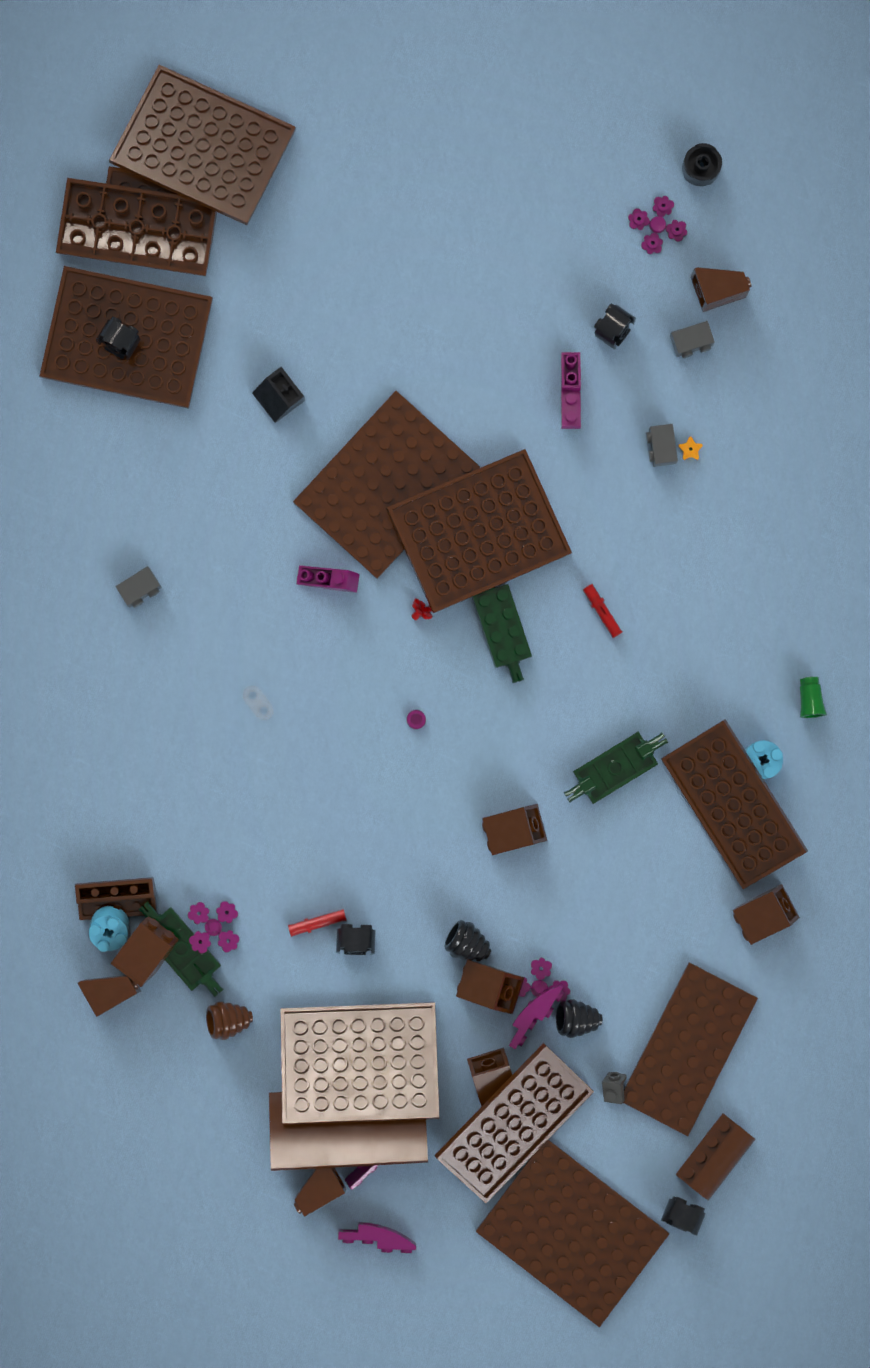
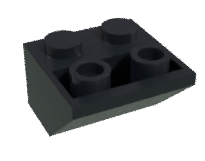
(278, 395)

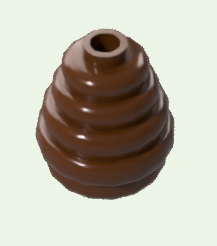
(227, 1020)

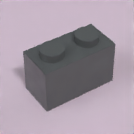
(692, 339)
(663, 445)
(139, 587)

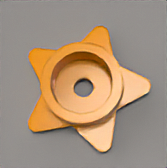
(695, 448)

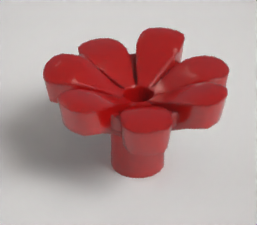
(421, 610)

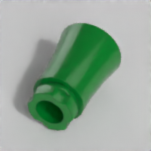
(811, 698)

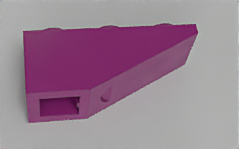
(328, 578)

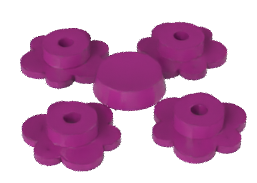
(657, 225)
(213, 927)
(539, 985)

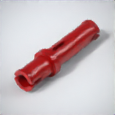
(602, 610)
(317, 922)

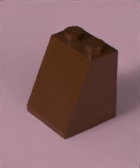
(719, 287)
(514, 829)
(765, 914)
(145, 951)
(489, 987)
(108, 992)
(489, 1072)
(319, 1189)

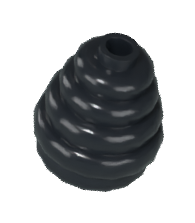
(467, 942)
(576, 1018)

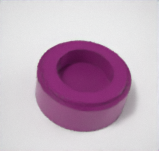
(416, 719)

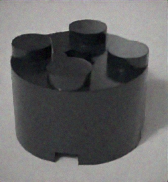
(712, 164)
(614, 326)
(118, 338)
(355, 940)
(683, 1216)

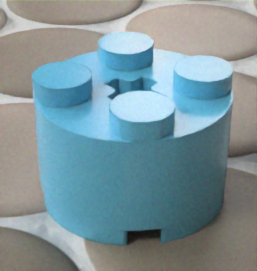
(772, 754)
(109, 928)

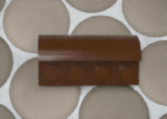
(122, 894)
(715, 1156)

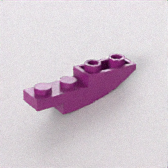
(570, 390)
(539, 1008)
(386, 1238)

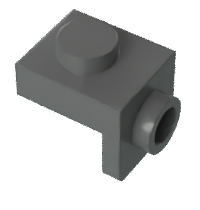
(613, 1087)

